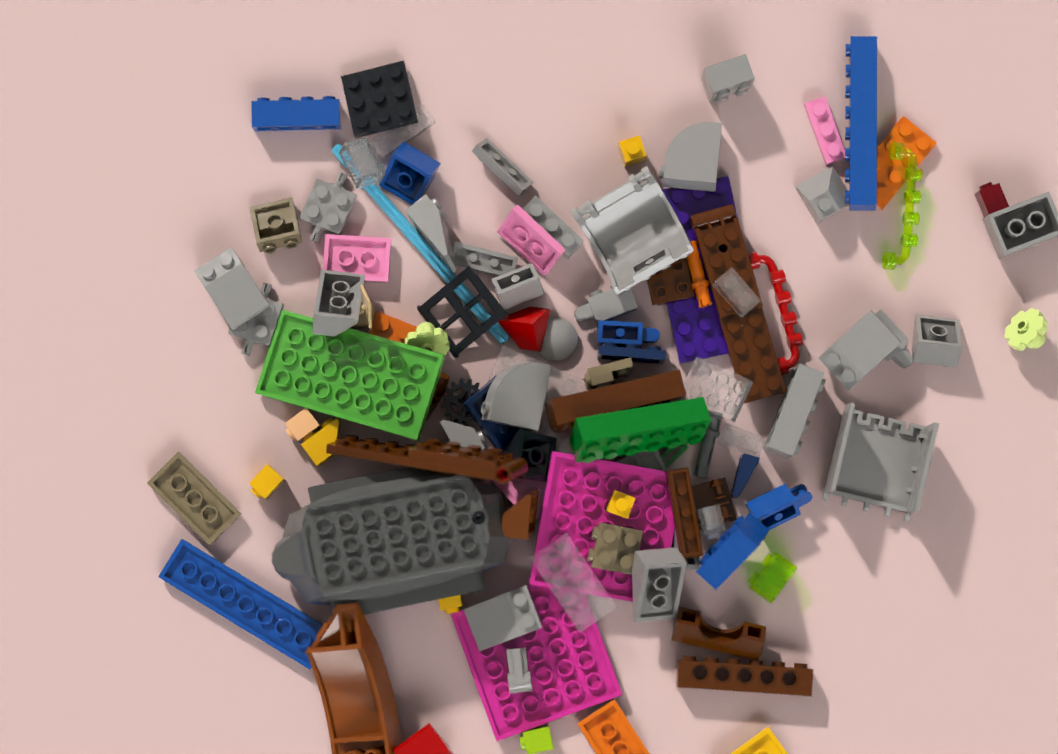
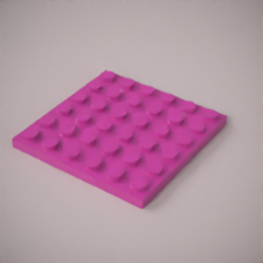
(578, 500)
(565, 669)

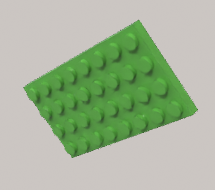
(351, 376)

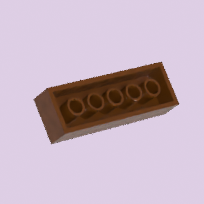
(622, 396)

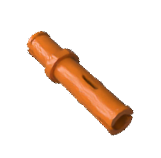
(700, 283)

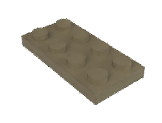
(194, 498)

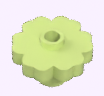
(1027, 330)
(429, 338)

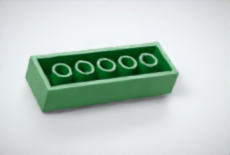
(639, 430)

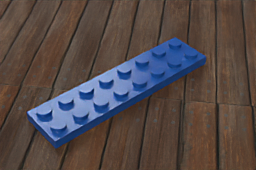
(241, 601)

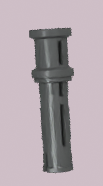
(707, 446)

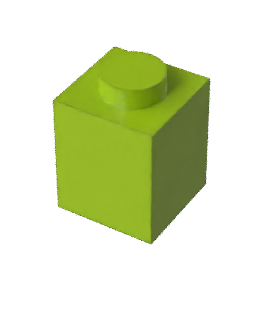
(536, 740)

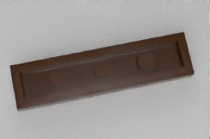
(684, 513)

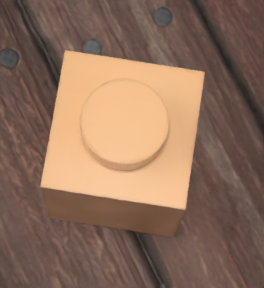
(301, 425)

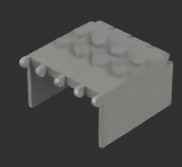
(880, 462)

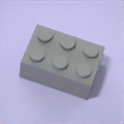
(1022, 225)

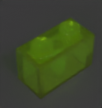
(771, 577)

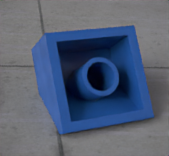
(409, 173)

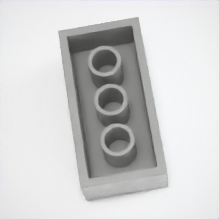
(794, 410)

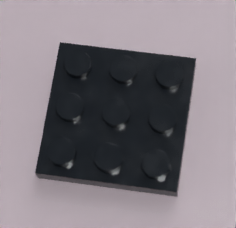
(379, 99)

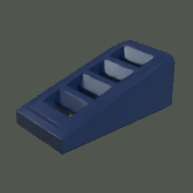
(744, 470)

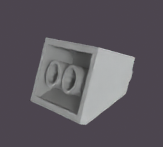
(337, 302)

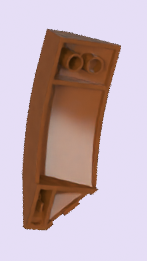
(354, 685)

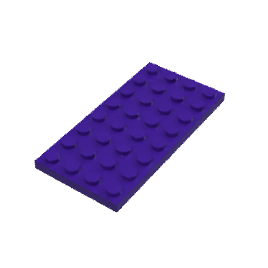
(695, 328)

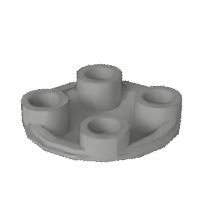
(559, 339)

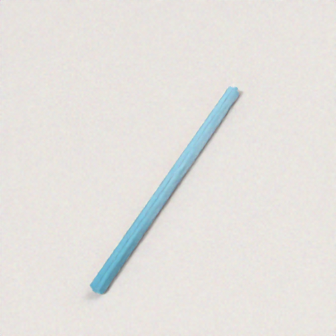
(428, 252)

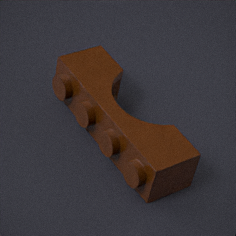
(741, 641)

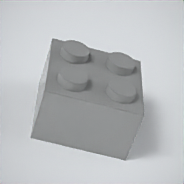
(727, 78)

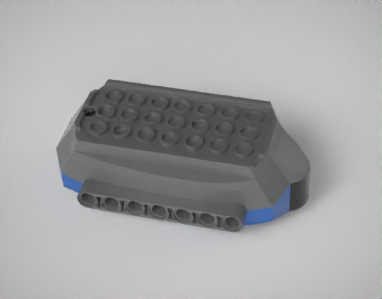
(393, 539)

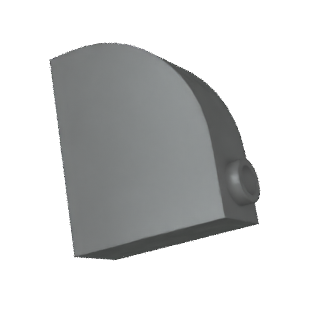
(693, 158)
(517, 396)

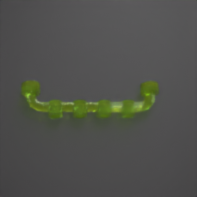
(909, 217)

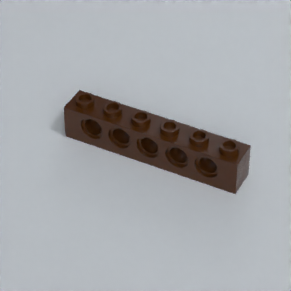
(801, 686)

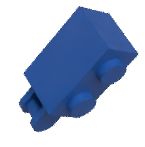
(625, 333)
(779, 505)

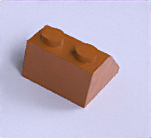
(521, 518)

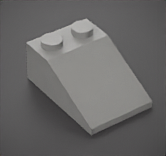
(430, 223)
(232, 288)
(860, 350)
(657, 583)
(502, 618)

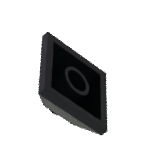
(535, 450)

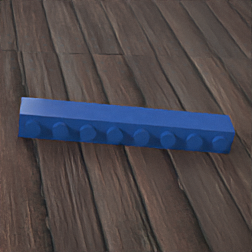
(862, 123)

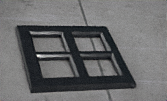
(462, 311)

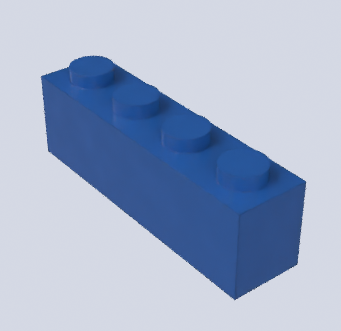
(296, 114)

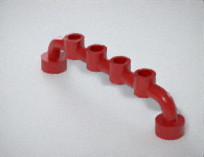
(782, 298)

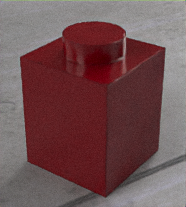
(991, 198)

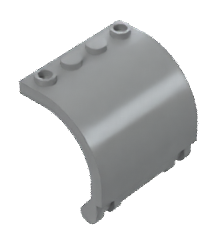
(634, 231)

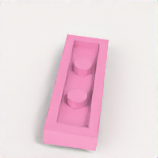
(825, 130)

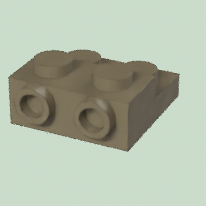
(276, 225)
(603, 374)
(614, 547)

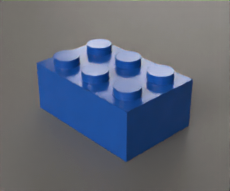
(731, 550)

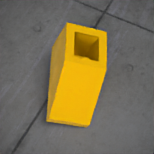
(317, 443)

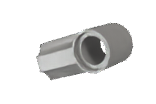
(518, 675)

